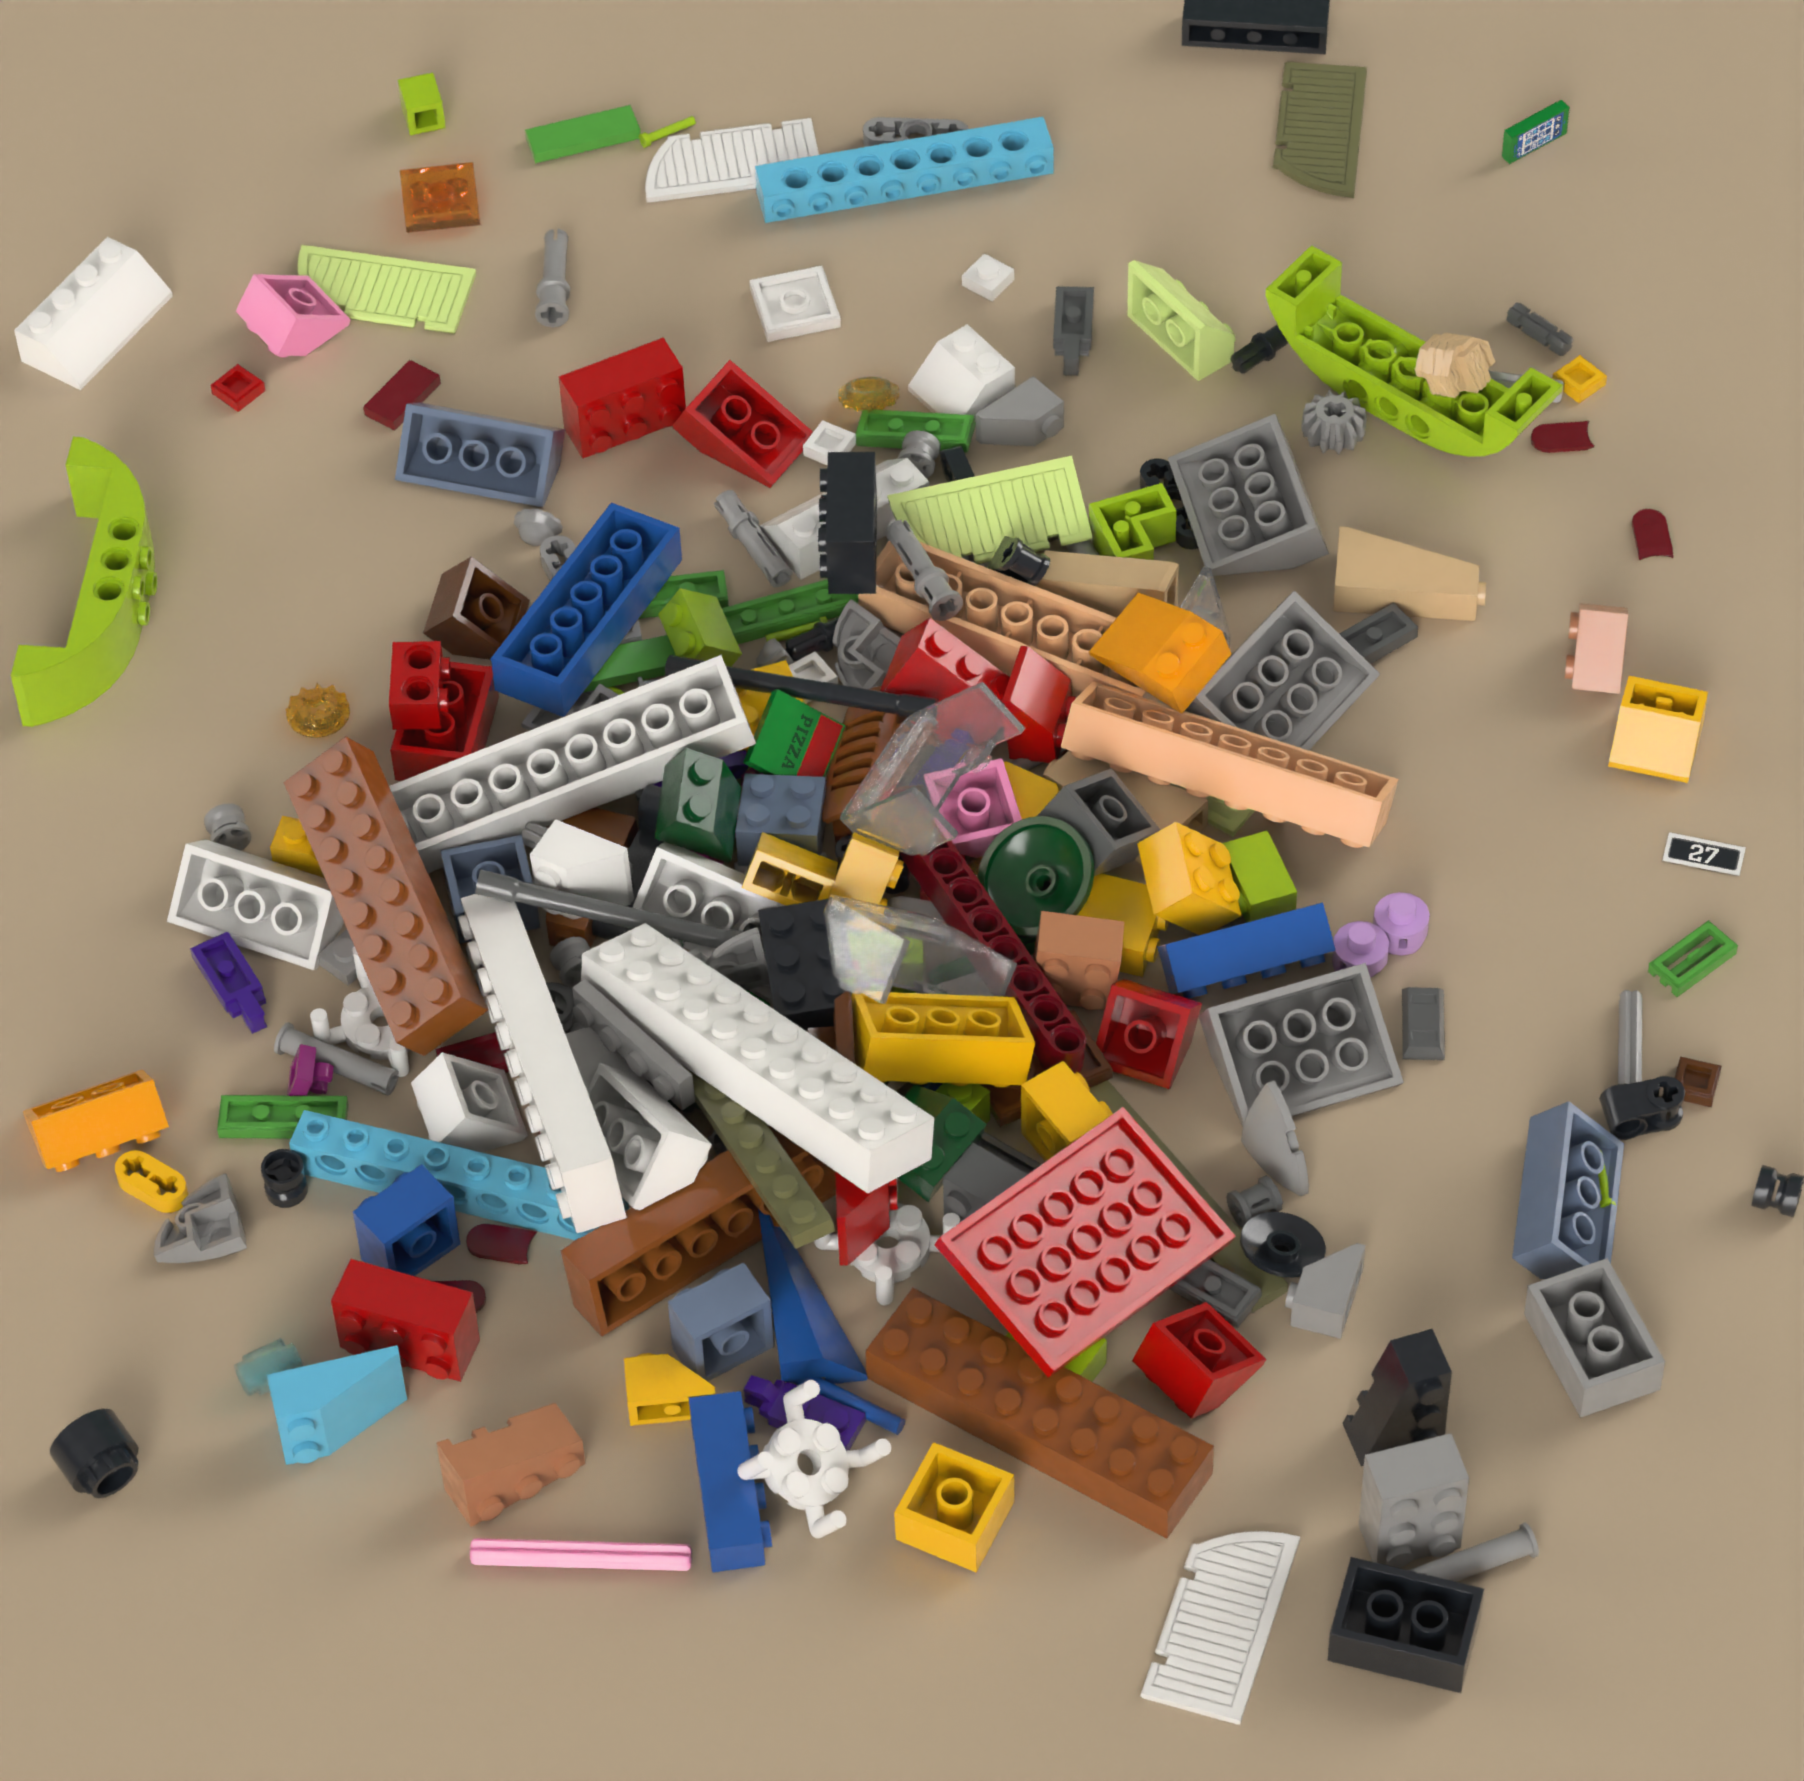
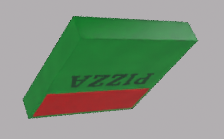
(793, 739)

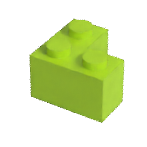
(1133, 523)

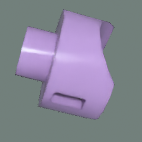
(1402, 918)
(1359, 944)

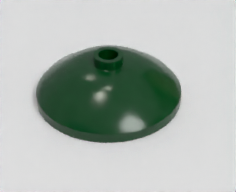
(1026, 858)

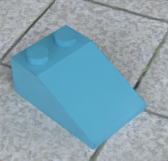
(334, 1401)

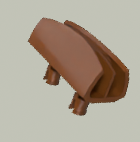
(858, 749)

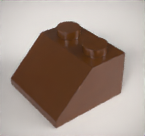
(473, 610)

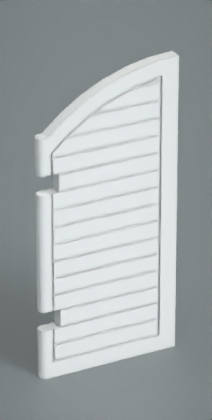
(724, 159)
(1221, 1623)

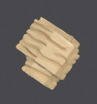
(1454, 364)

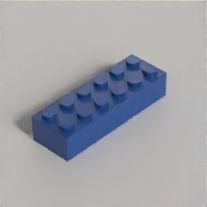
(586, 609)

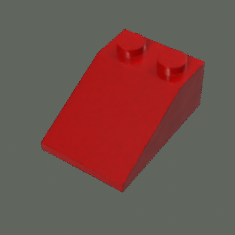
(743, 426)

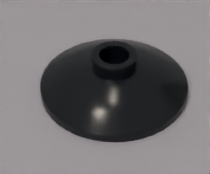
(1281, 1243)

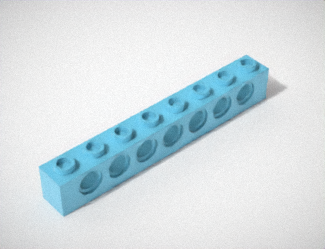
(904, 169)
(478, 1181)

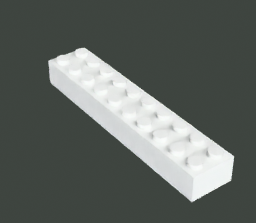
(573, 761)
(761, 1059)
(543, 1061)

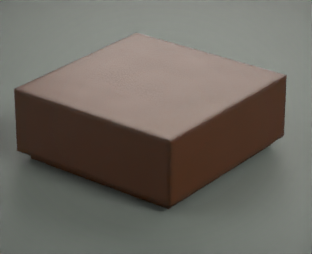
(1698, 1080)

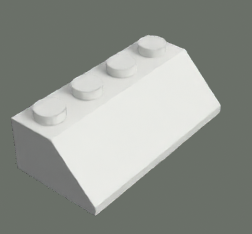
(92, 314)
(796, 531)
(699, 891)
(255, 901)
(647, 1137)

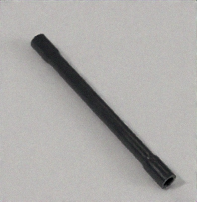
(898, 704)

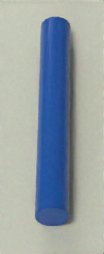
(873, 1412)

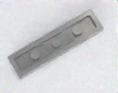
(633, 1044)

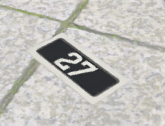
(1704, 854)

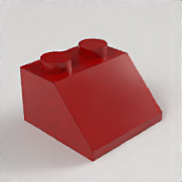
(1041, 702)
(1146, 1032)
(861, 1216)
(1197, 1359)

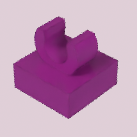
(307, 1075)

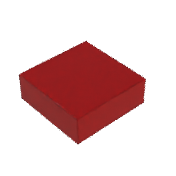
(237, 387)

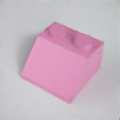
(290, 313)
(980, 808)

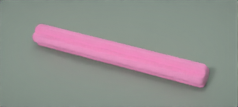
(580, 1554)

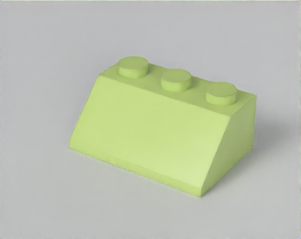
(1177, 321)

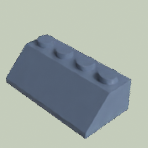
(479, 454)
(1561, 1193)

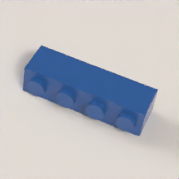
(1246, 949)
(729, 1502)

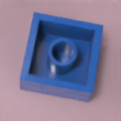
(407, 1224)

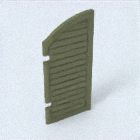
(1321, 126)

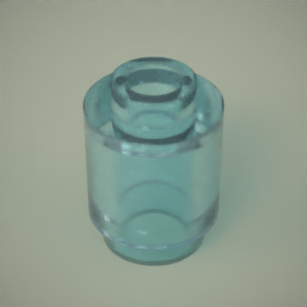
(265, 1360)

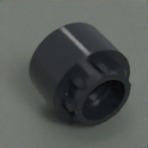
(96, 1454)

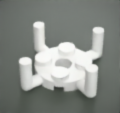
(357, 1025)
(895, 1263)
(829, 1460)

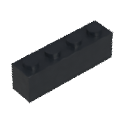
(1257, 25)

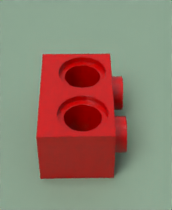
(417, 685)

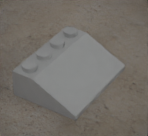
(1248, 501)
(1287, 678)
(1312, 1037)

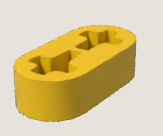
(147, 1187)

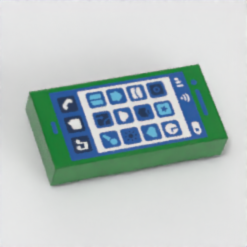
(1535, 131)

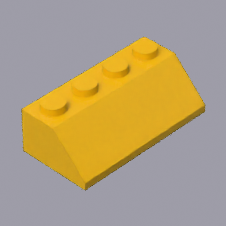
(942, 1039)

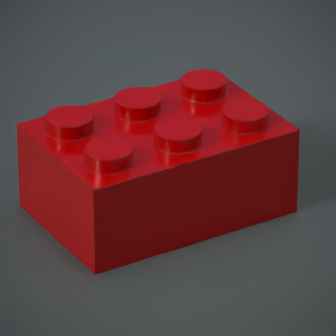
(622, 397)
(462, 728)
(424, 1318)

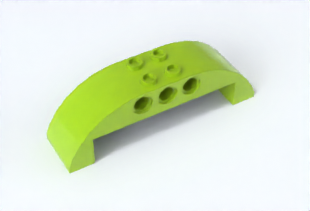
(1378, 360)
(111, 598)

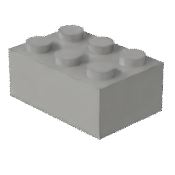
(1594, 1337)
(1413, 1501)

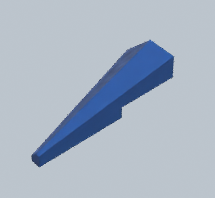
(805, 1328)

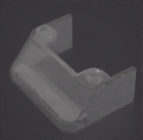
(921, 766)
(908, 950)

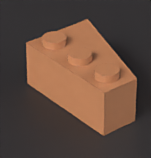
(509, 1463)

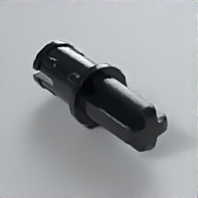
(1262, 347)
(812, 640)

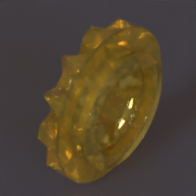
(868, 393)
(321, 722)

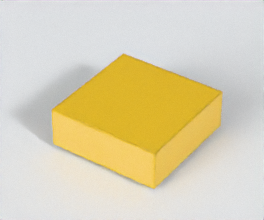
(1580, 378)

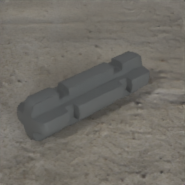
(1540, 329)

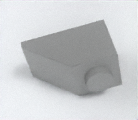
(1021, 416)
(1326, 1292)

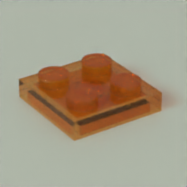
(439, 197)

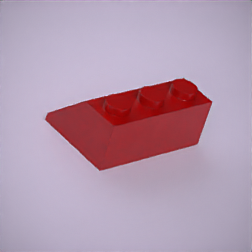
(939, 665)

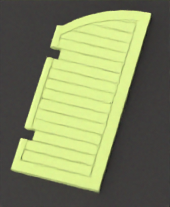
(389, 287)
(980, 510)

